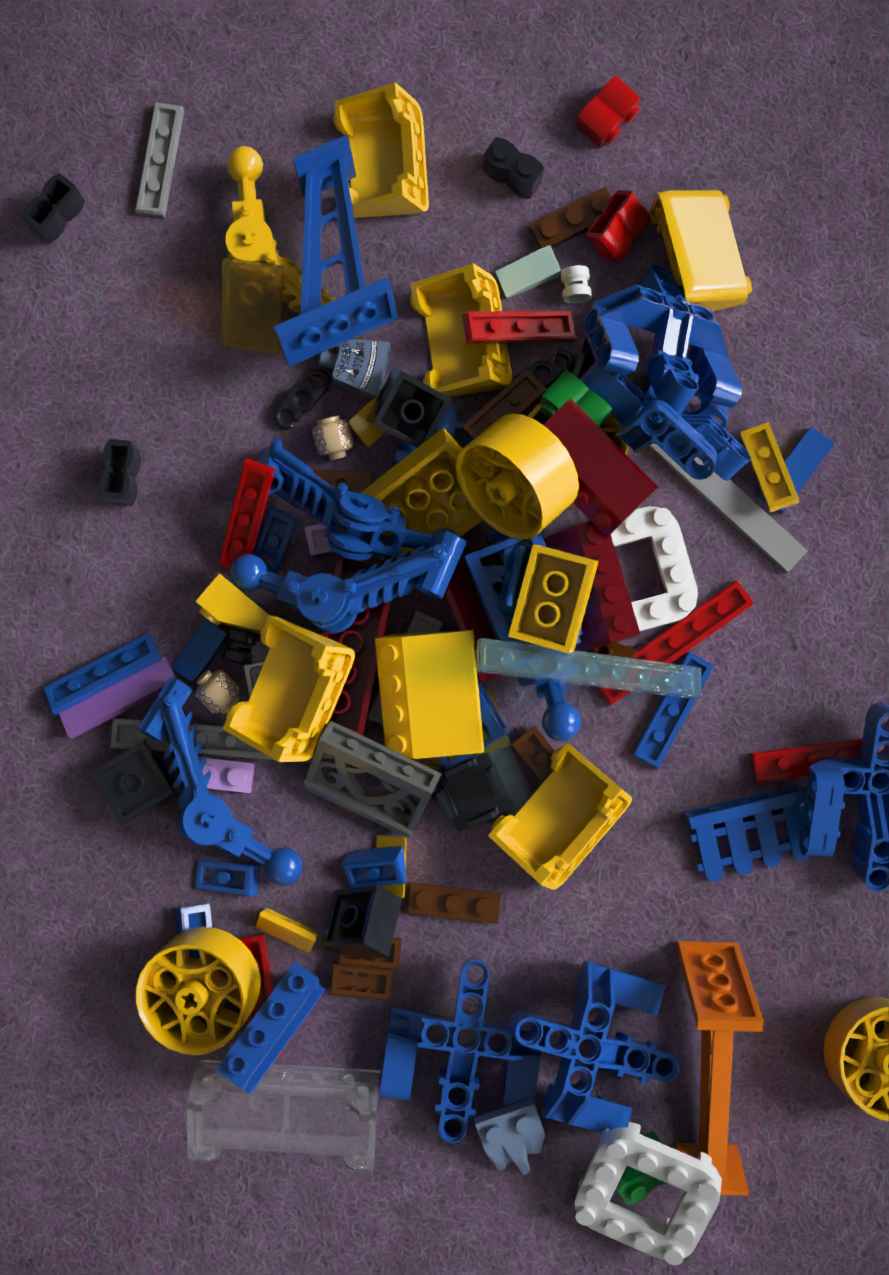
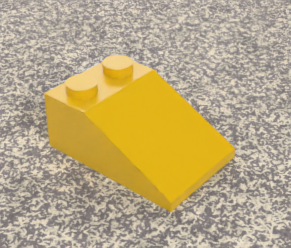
(228, 605)

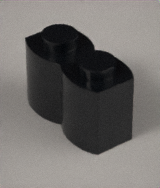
(506, 165)
(55, 206)
(122, 466)

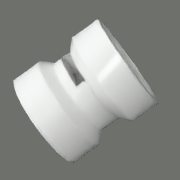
(575, 284)

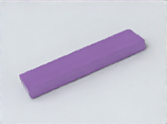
(116, 699)

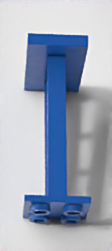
(363, 306)

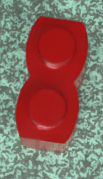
(608, 112)
(618, 225)

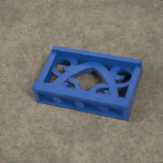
(485, 577)
(271, 1028)

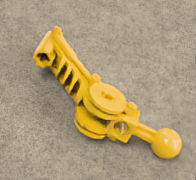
(250, 236)

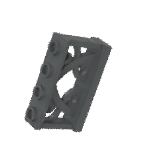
(359, 755)

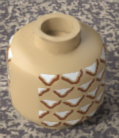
(332, 437)
(217, 691)

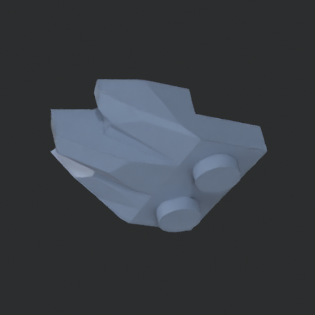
(512, 1134)

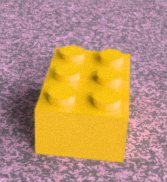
(553, 598)

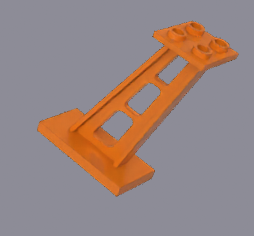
(720, 1004)

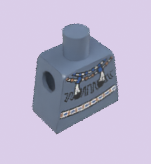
(358, 366)

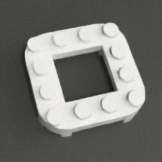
(673, 565)
(691, 1216)

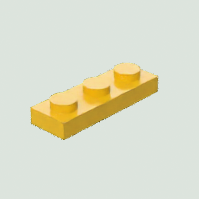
(769, 467)

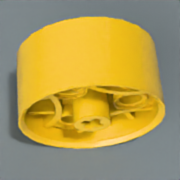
(517, 476)
(197, 991)
(869, 1056)

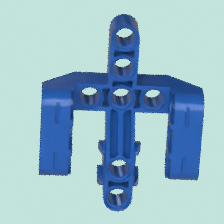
(662, 309)
(681, 437)
(825, 802)
(602, 989)
(408, 1032)

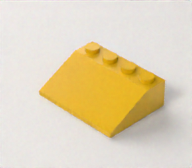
(427, 489)
(430, 693)

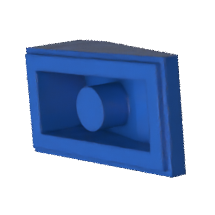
(276, 537)
(228, 877)

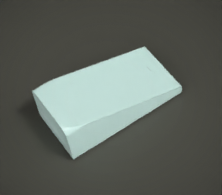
(529, 272)

